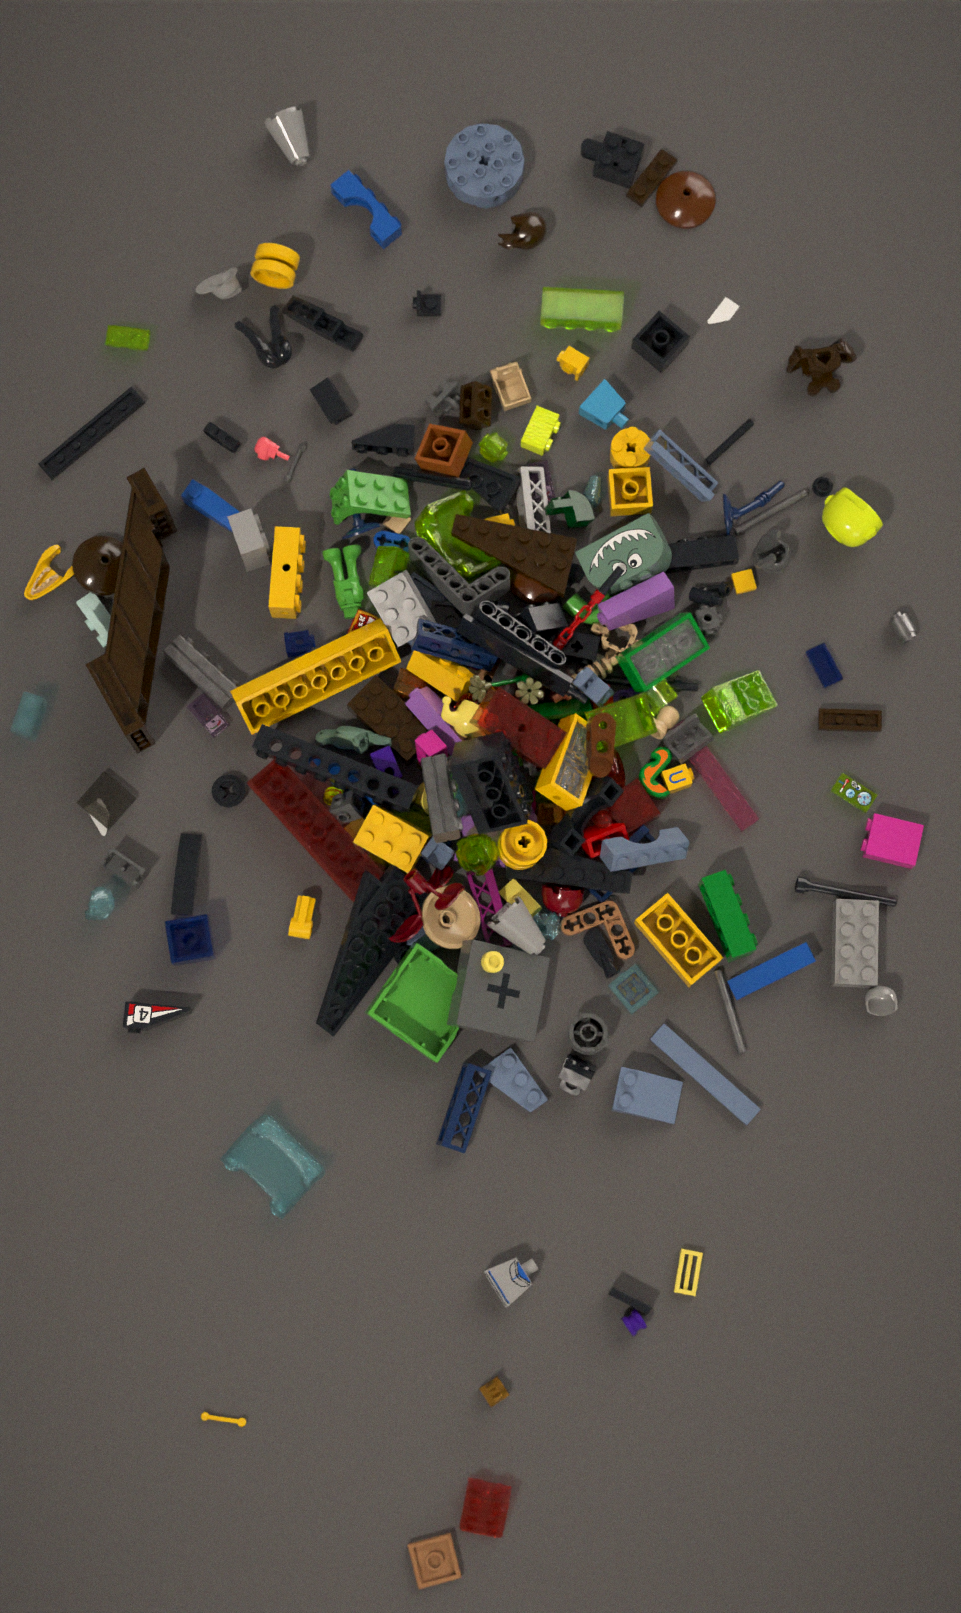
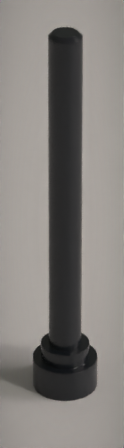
(803, 885)

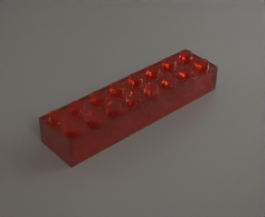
(313, 827)

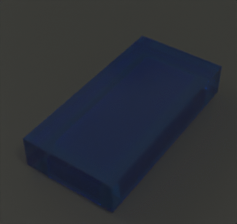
(824, 665)

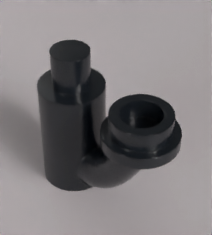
(708, 594)

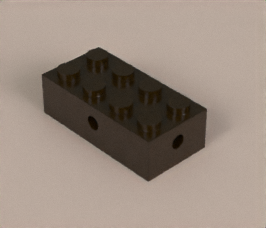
(388, 716)

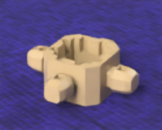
(611, 650)

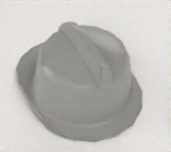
(221, 285)

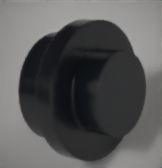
(822, 486)

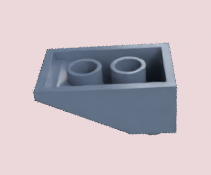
(646, 1095)

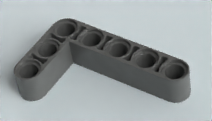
(451, 584)

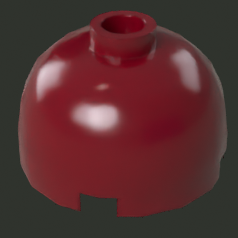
(562, 898)

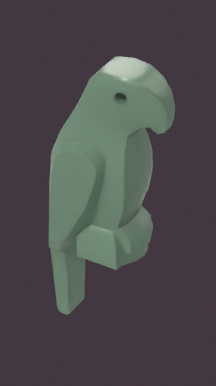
(351, 738)

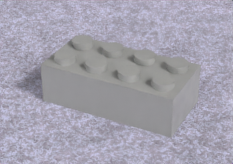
(855, 943)

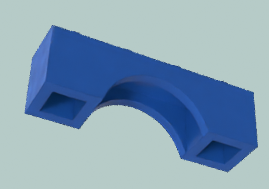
(350, 191)

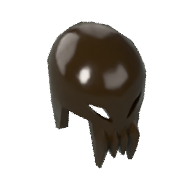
(528, 232)

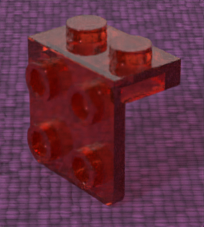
(485, 1508)

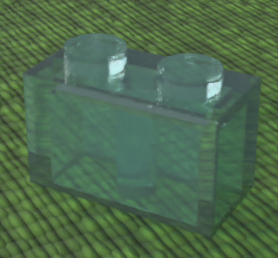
(29, 716)

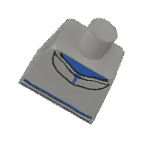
(511, 1279)

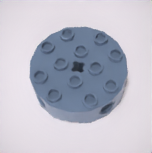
(484, 165)

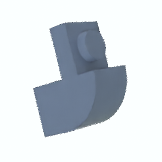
(593, 686)

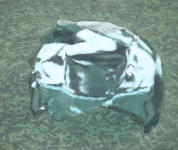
(101, 904)

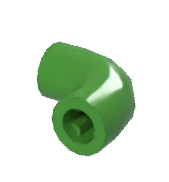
(575, 603)

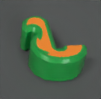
(650, 772)

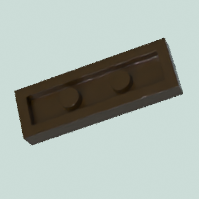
(651, 178)
(849, 720)

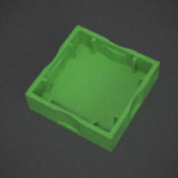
(418, 1002)

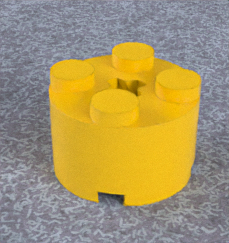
(629, 439)

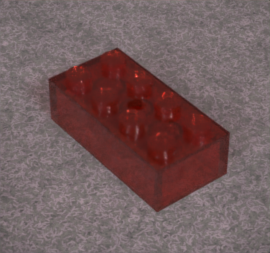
(537, 735)

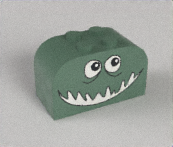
(634, 547)

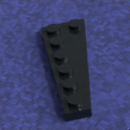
(573, 871)

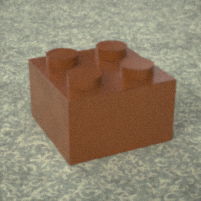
(443, 450)

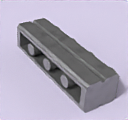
(201, 671)
(441, 799)

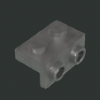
(687, 738)

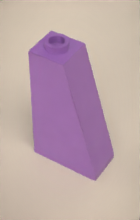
(638, 603)
(427, 708)

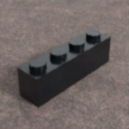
(703, 553)

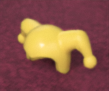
(461, 717)

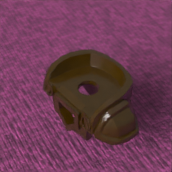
(820, 364)

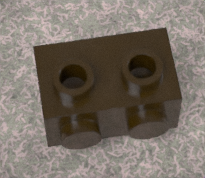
(475, 405)

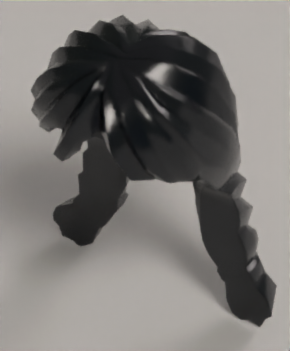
(278, 351)

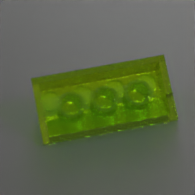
(582, 308)

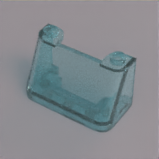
(274, 1163)

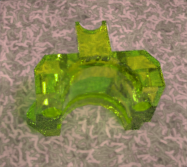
(659, 697)

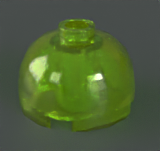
(477, 853)

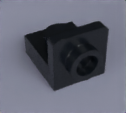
(427, 304)

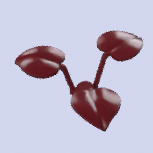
(419, 885)

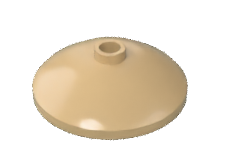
(461, 918)

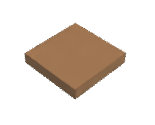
(434, 1560)

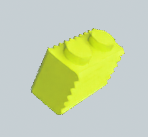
(540, 430)

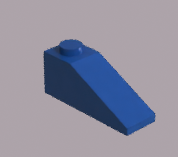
(208, 503)

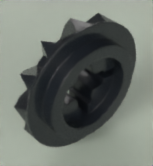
(226, 781)

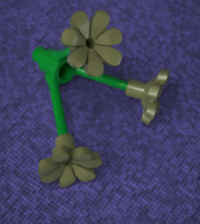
(527, 691)

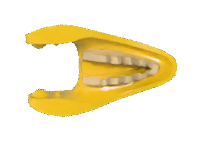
(44, 578)

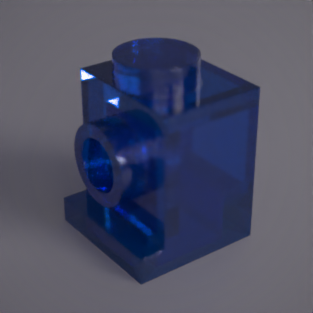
(294, 649)

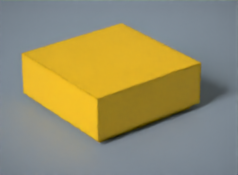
(743, 581)

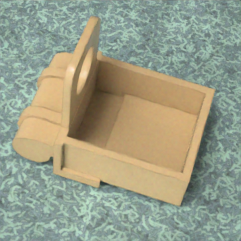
(510, 386)

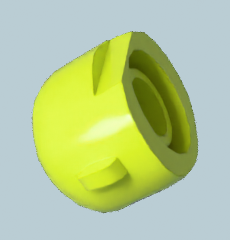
(850, 518)

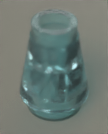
(593, 491)

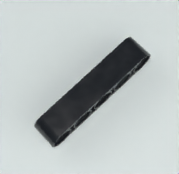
(512, 629)

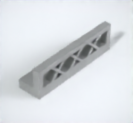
(526, 503)

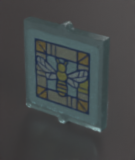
(633, 989)

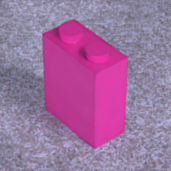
(892, 840)

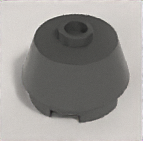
(587, 1033)

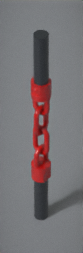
(596, 597)

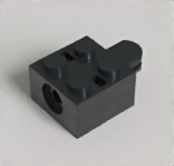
(615, 158)
(544, 619)

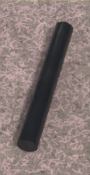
(729, 441)

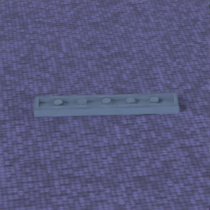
(705, 1074)

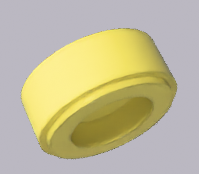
(492, 961)

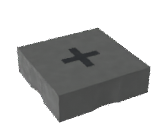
(501, 1001)

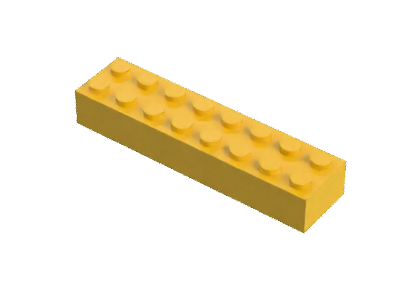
(316, 676)

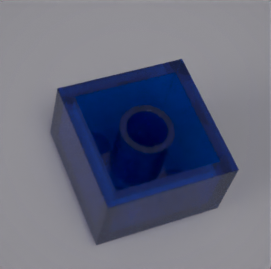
(190, 940)

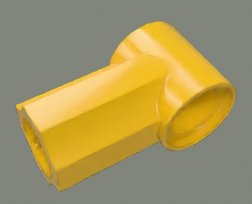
(302, 922)

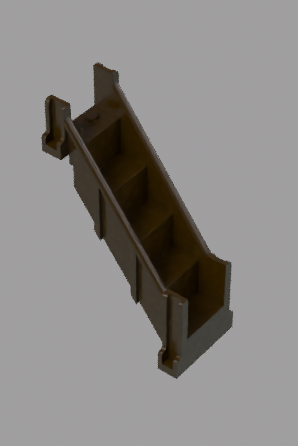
(137, 612)

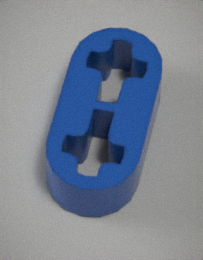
(391, 537)

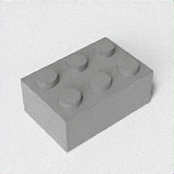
(250, 539)
(400, 607)

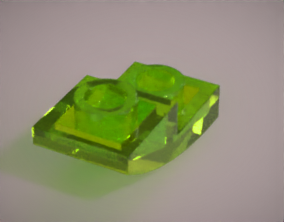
(127, 338)

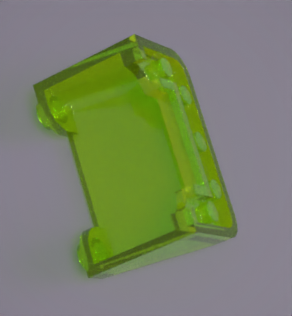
(435, 527)

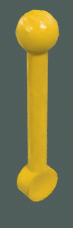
(241, 1421)

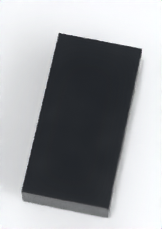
(635, 1303)

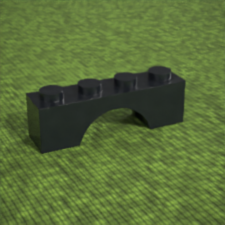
(569, 832)

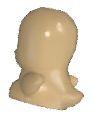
(665, 720)

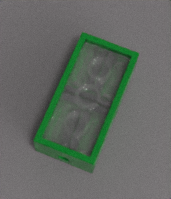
(662, 652)

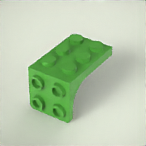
(369, 493)

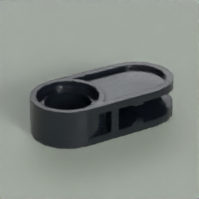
(221, 437)

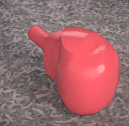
(267, 449)

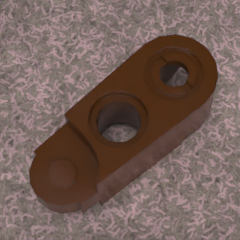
(600, 763)

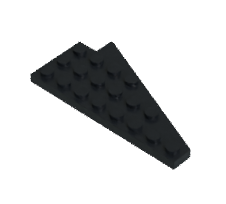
(365, 947)

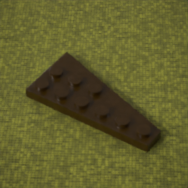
(527, 551)

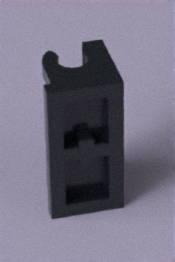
(331, 401)

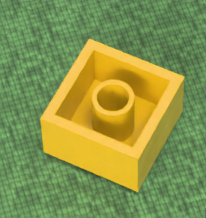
(630, 491)

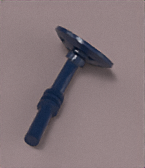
(732, 513)
(359, 524)

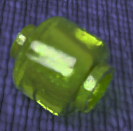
(493, 447)

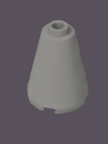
(290, 134)
(518, 927)

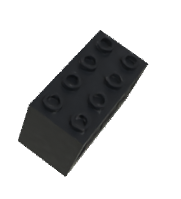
(491, 782)

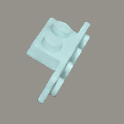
(96, 615)

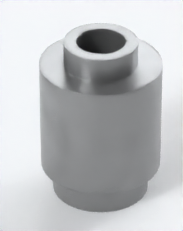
(902, 627)

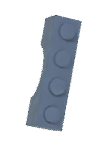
(623, 854)

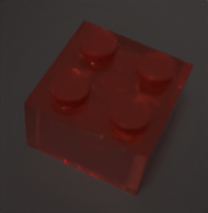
(634, 808)

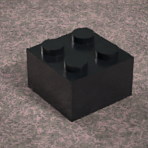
(660, 341)

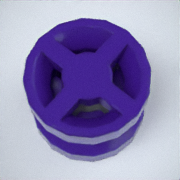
(634, 1322)

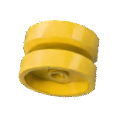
(275, 265)
(513, 854)

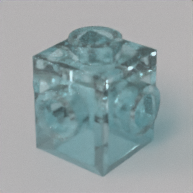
(551, 921)

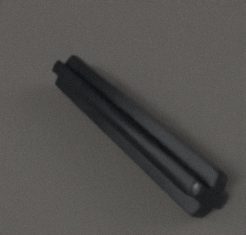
(432, 478)

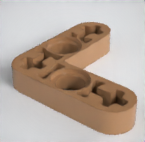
(608, 921)

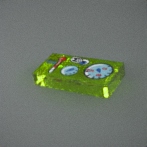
(853, 792)

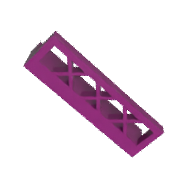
(495, 901)

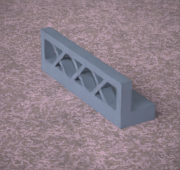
(678, 469)

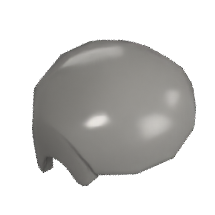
(881, 1001)

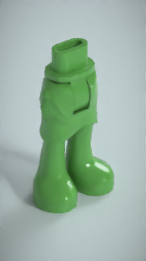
(347, 591)

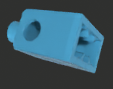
(604, 407)

